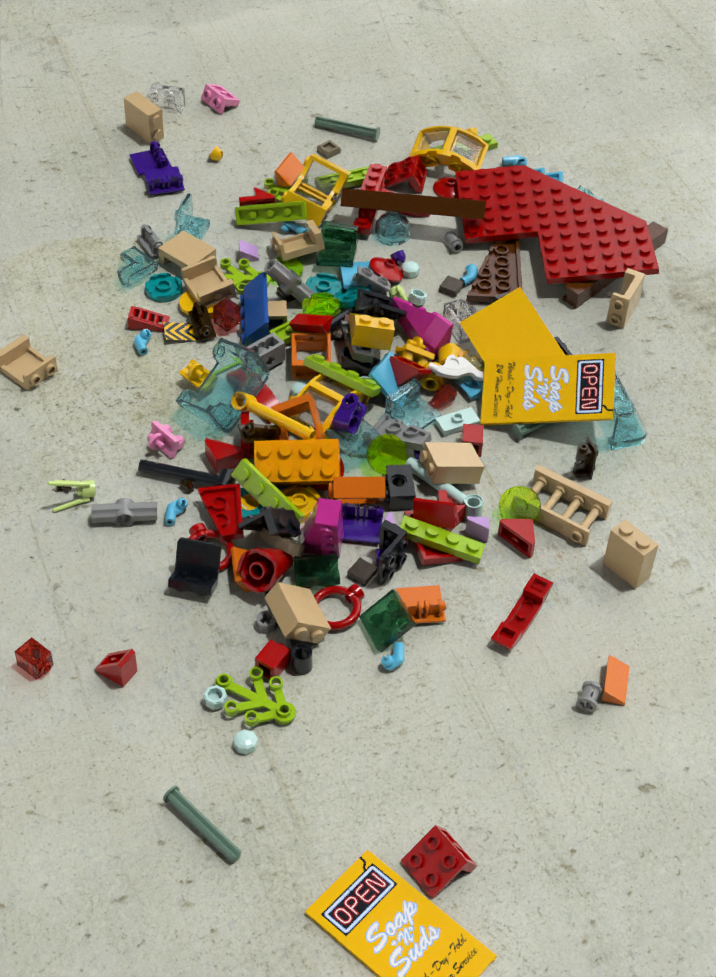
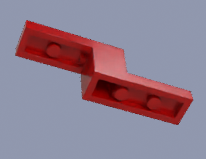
(373, 182)

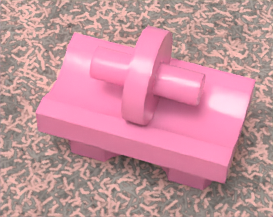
(163, 439)

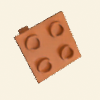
(424, 603)

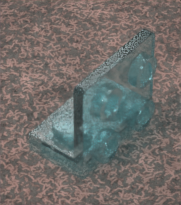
(186, 221)
(410, 407)
(354, 444)

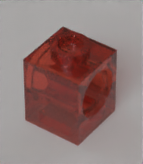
(226, 314)
(27, 655)

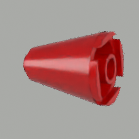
(263, 568)

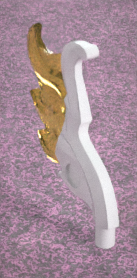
(460, 366)

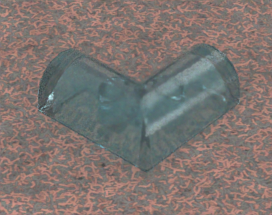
(137, 268)

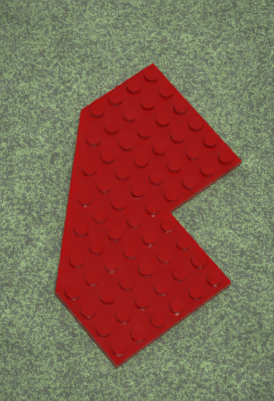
(575, 231)

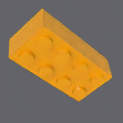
(298, 461)

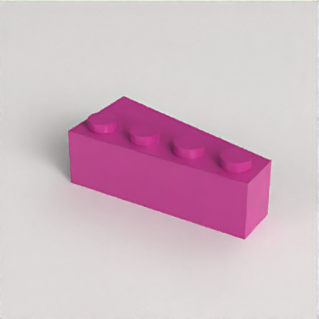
(323, 528)

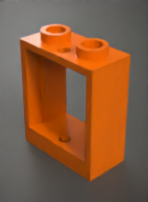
(301, 341)
(299, 405)
(357, 490)

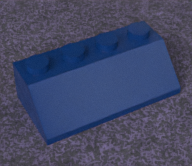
(254, 310)

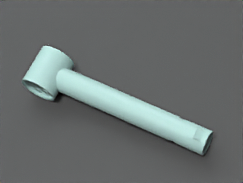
(473, 502)

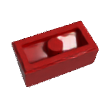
(311, 323)
(435, 512)

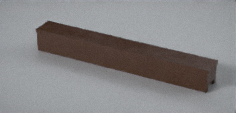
(413, 203)
(584, 290)

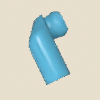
(514, 160)
(294, 226)
(472, 272)
(141, 340)
(174, 509)
(396, 659)

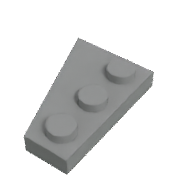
(411, 435)

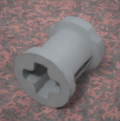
(589, 696)

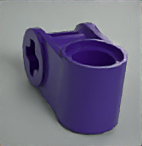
(349, 416)

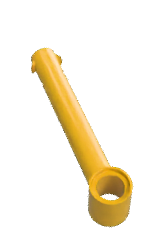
(271, 415)

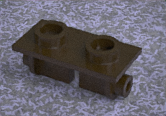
(201, 322)
(257, 432)
(585, 459)

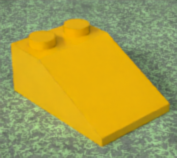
(371, 331)

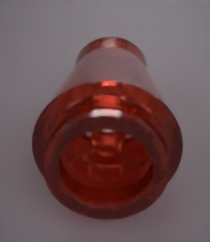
(444, 396)

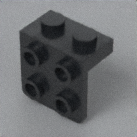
(377, 305)
(279, 522)
(395, 555)
(196, 567)

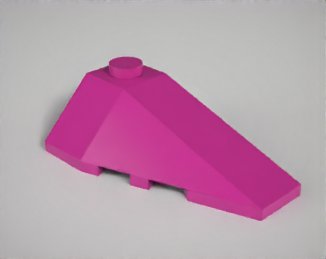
(431, 327)

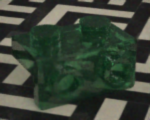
(339, 232)
(316, 570)

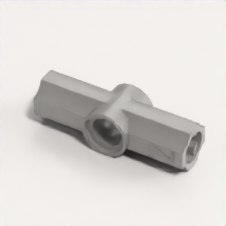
(288, 280)
(124, 512)

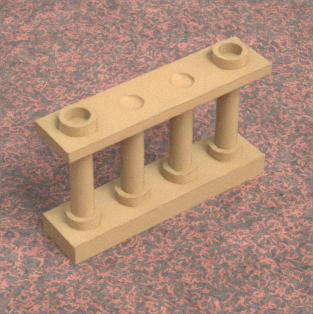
(578, 496)

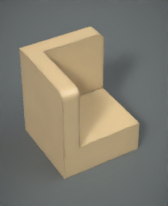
(277, 310)

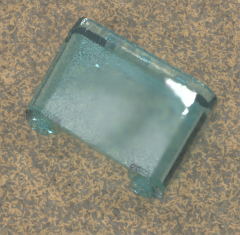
(235, 371)
(628, 426)

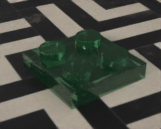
(337, 255)
(387, 620)

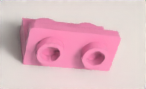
(218, 97)

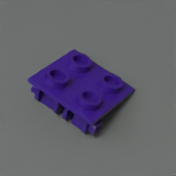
(151, 159)
(164, 180)
(362, 523)

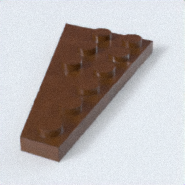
(498, 272)

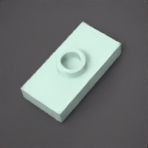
(454, 421)

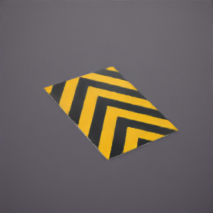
(179, 331)

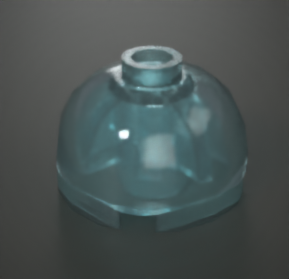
(392, 228)

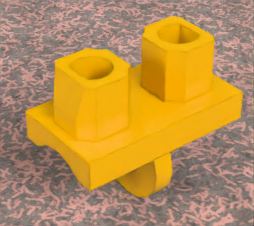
(415, 350)
(194, 373)

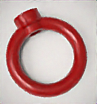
(199, 532)
(352, 594)

